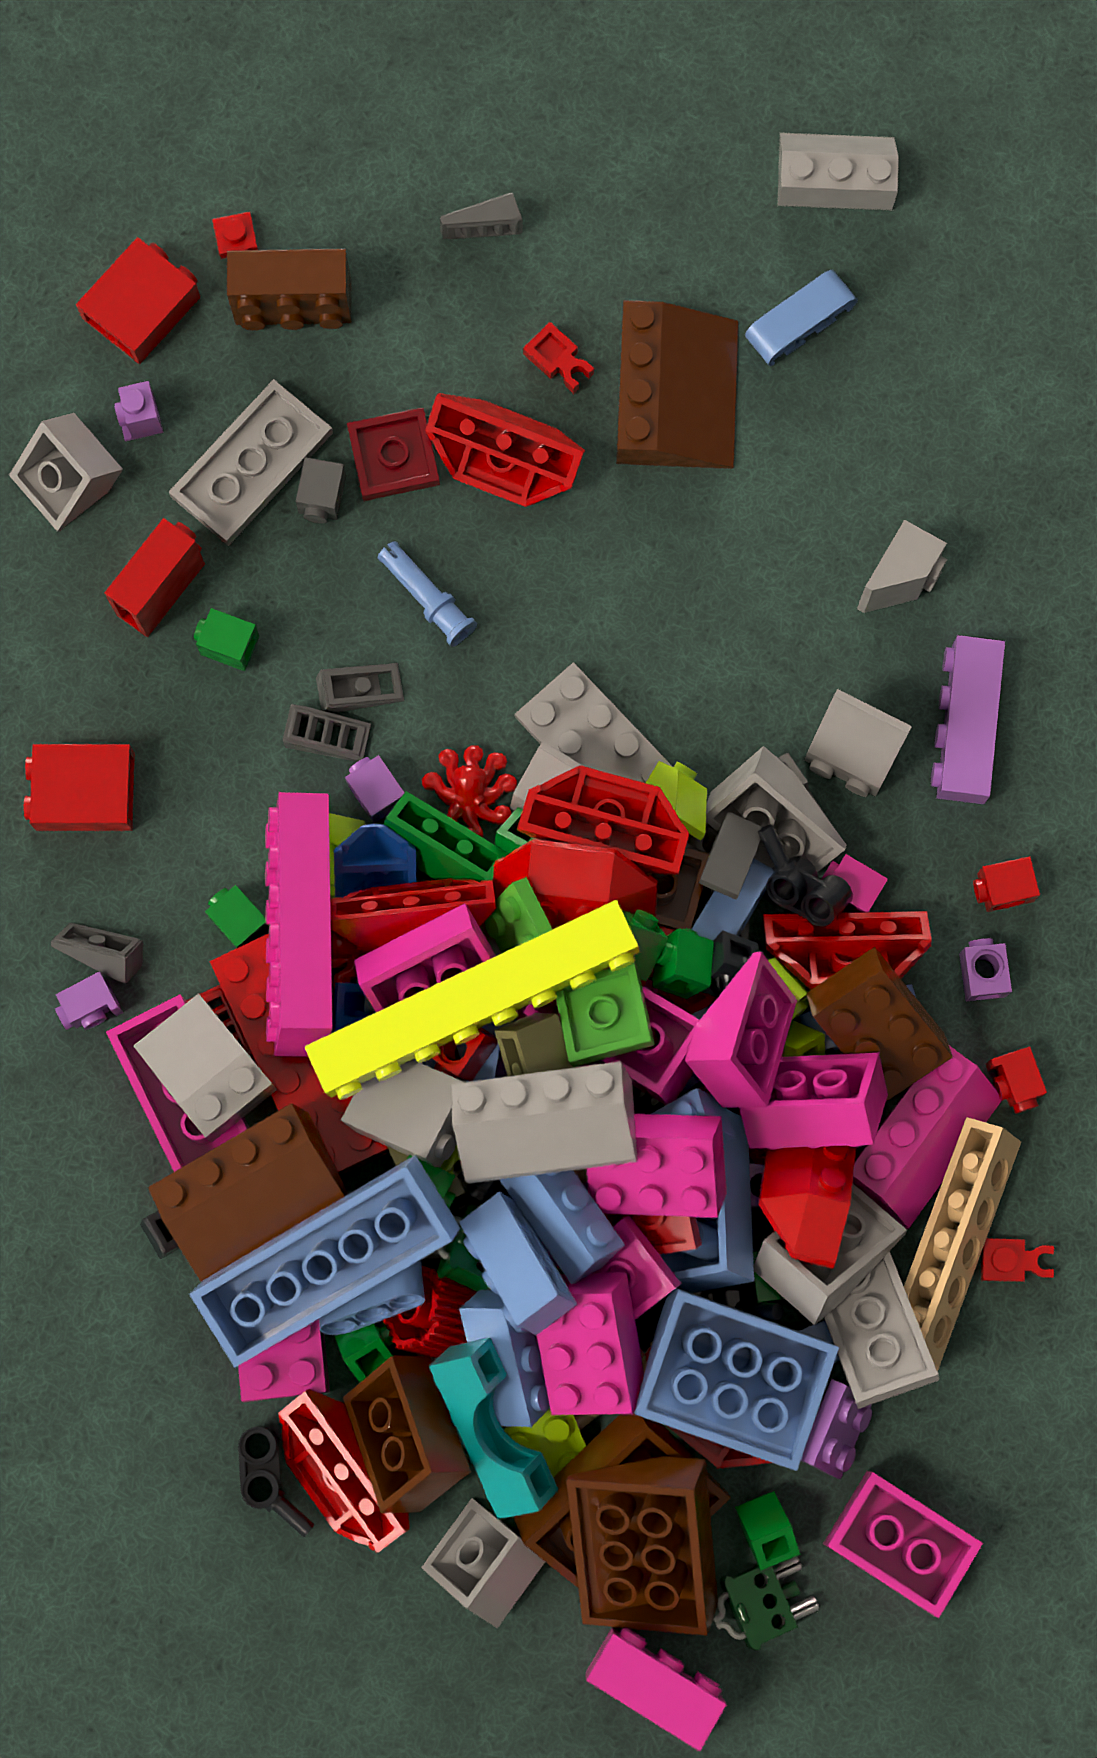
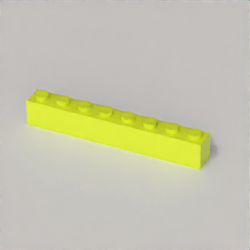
(472, 1000)

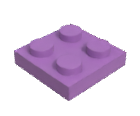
(836, 1431)

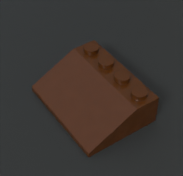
(676, 387)
(248, 1190)
(623, 1441)
(645, 1545)

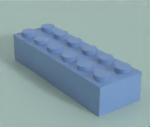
(325, 1261)

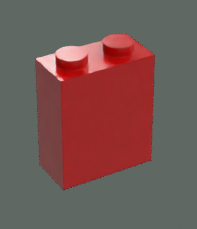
(139, 299)
(156, 576)
(80, 787)

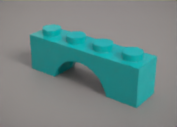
(511, 1474)

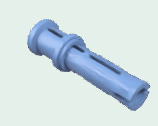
(438, 606)

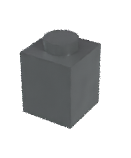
(320, 490)

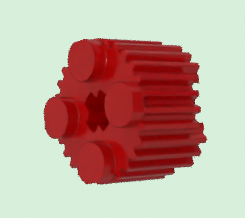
(436, 1322)

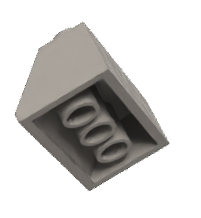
(544, 1122)

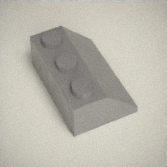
(837, 171)

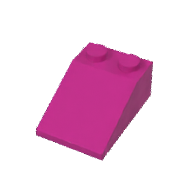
(743, 1036)

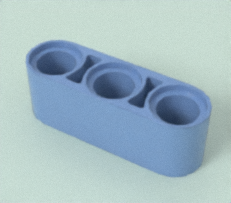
(799, 316)
(731, 914)
(386, 1299)

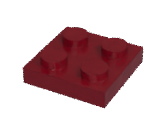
(393, 454)

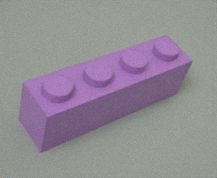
(970, 719)

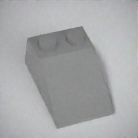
(856, 744)
(772, 794)
(204, 1068)
(820, 1289)

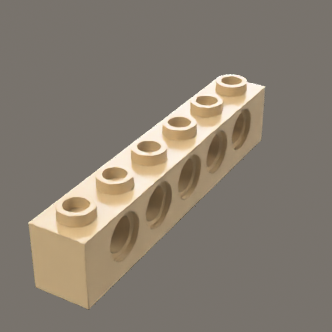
(958, 1229)

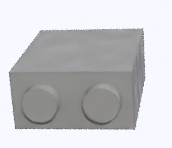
(407, 1112)

